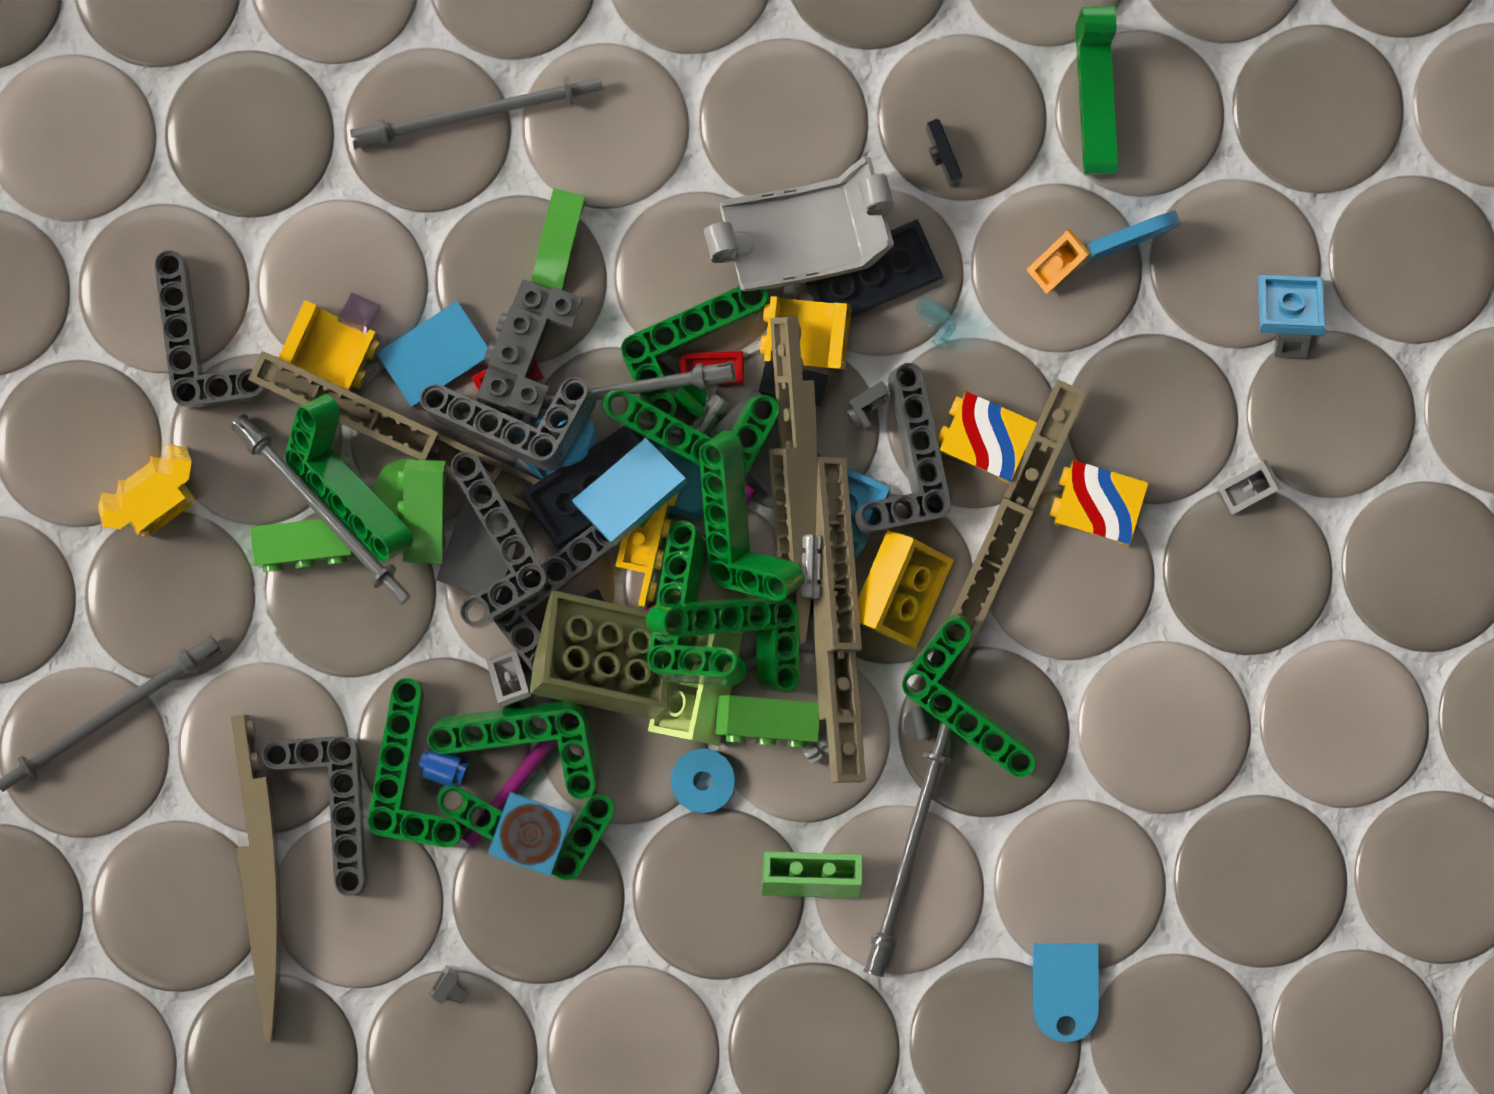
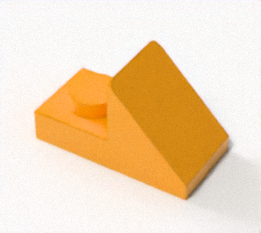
(1059, 261)

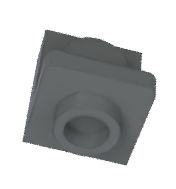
(871, 399)

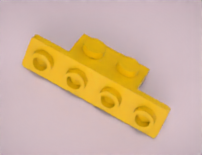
(642, 551)

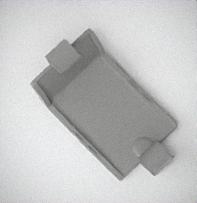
(805, 230)

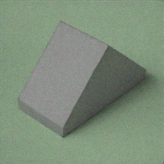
(1249, 487)
(509, 679)

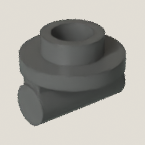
(919, 723)

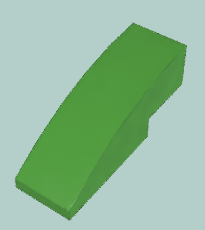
(558, 239)

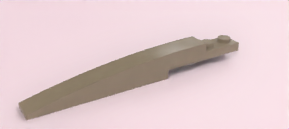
(386, 425)
(795, 462)
(1012, 519)
(838, 625)
(260, 874)

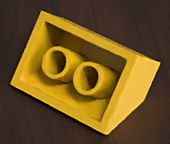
(902, 588)

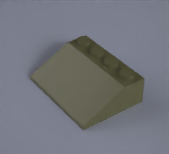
(597, 657)

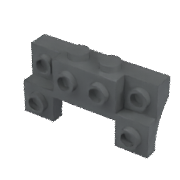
(517, 346)

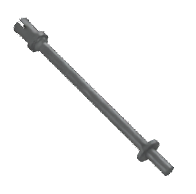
(385, 131)
(700, 376)
(260, 444)
(187, 662)
(883, 940)

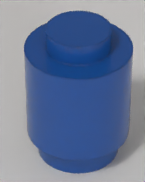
(443, 768)

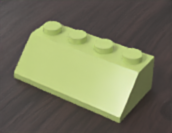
(693, 707)

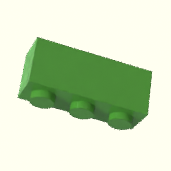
(424, 509)
(296, 543)
(767, 720)
(811, 874)

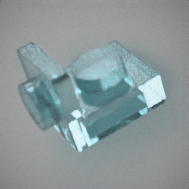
(933, 314)

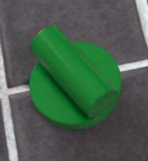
(691, 399)

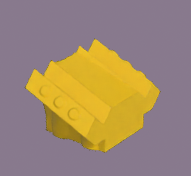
(150, 495)

